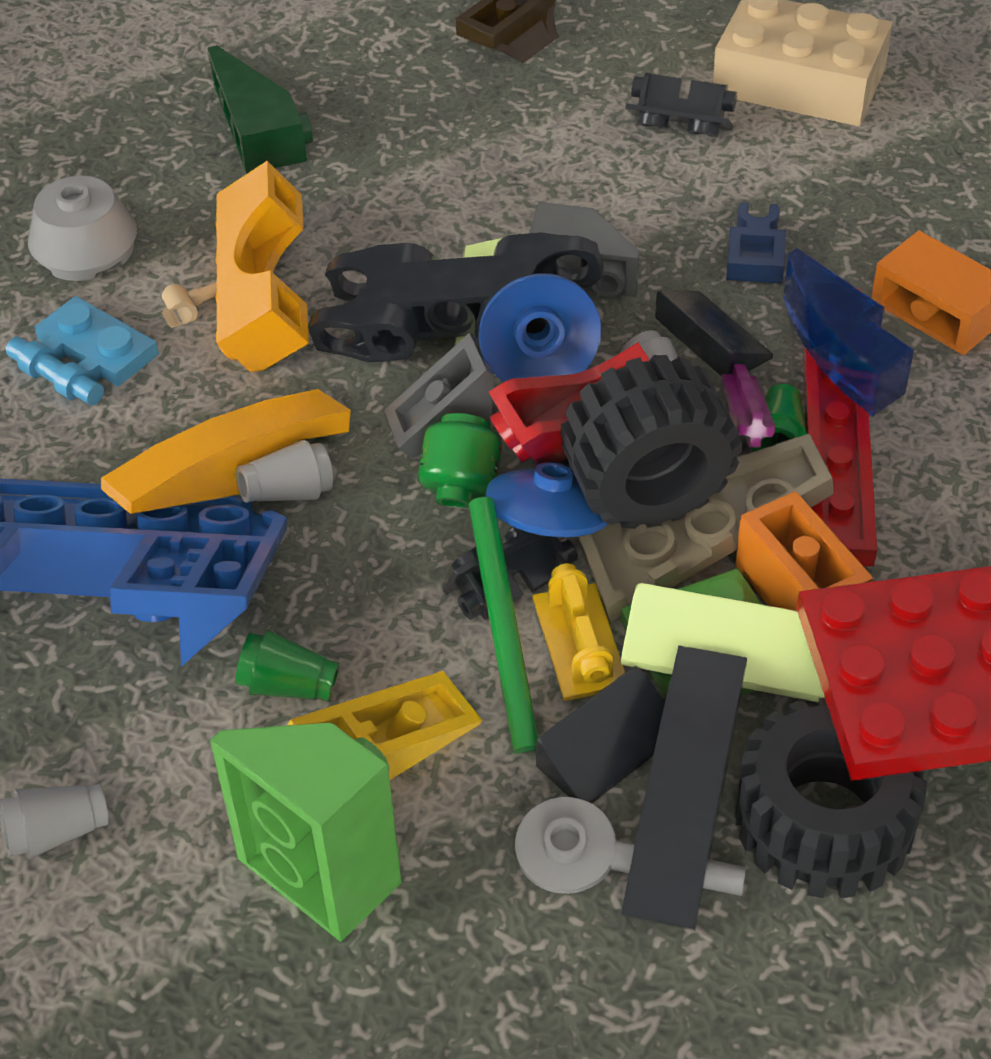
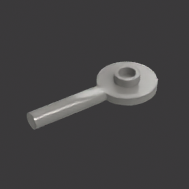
(572, 847)

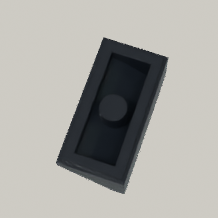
(708, 331)
(603, 738)

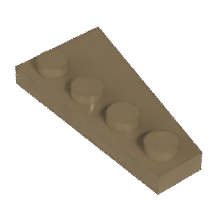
(681, 548)

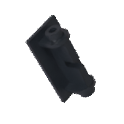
(661, 103)
(524, 553)

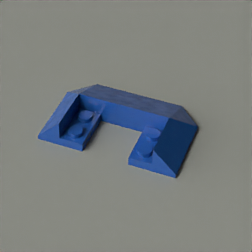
(149, 563)

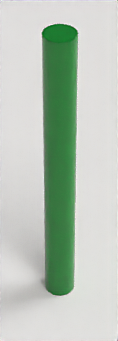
(503, 625)

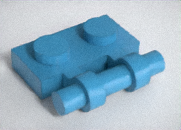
(88, 337)

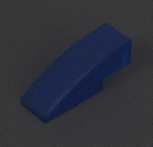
(845, 334)

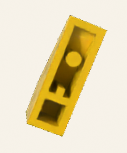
(403, 720)

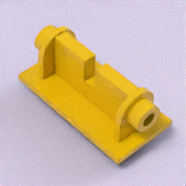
(577, 634)

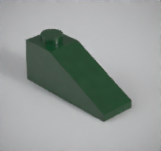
(258, 114)

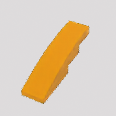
(204, 458)

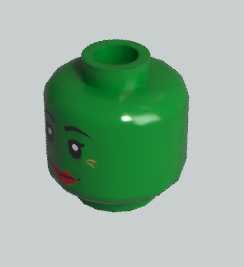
(459, 459)

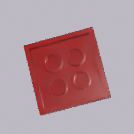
(905, 669)

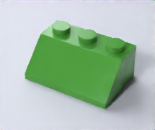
(312, 817)

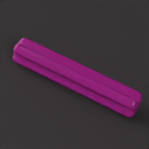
(747, 405)

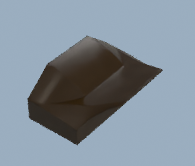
(510, 26)

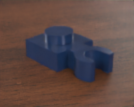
(756, 247)

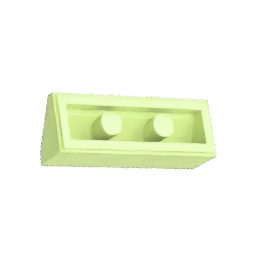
(766, 635)

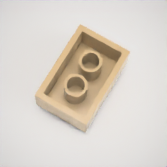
(803, 58)

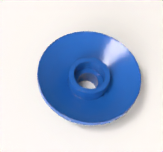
(564, 344)
(544, 502)

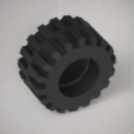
(650, 442)
(813, 840)

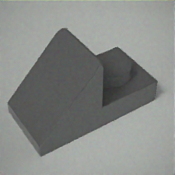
(451, 385)

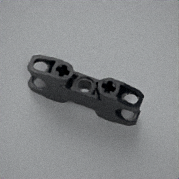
(420, 297)

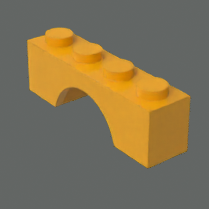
(256, 310)

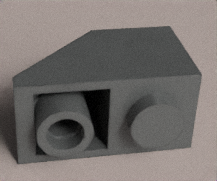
(617, 253)

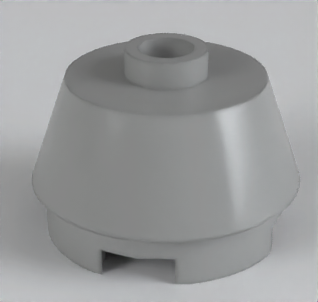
(80, 228)

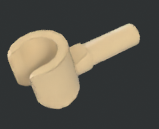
(185, 302)

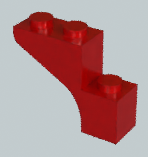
(536, 408)

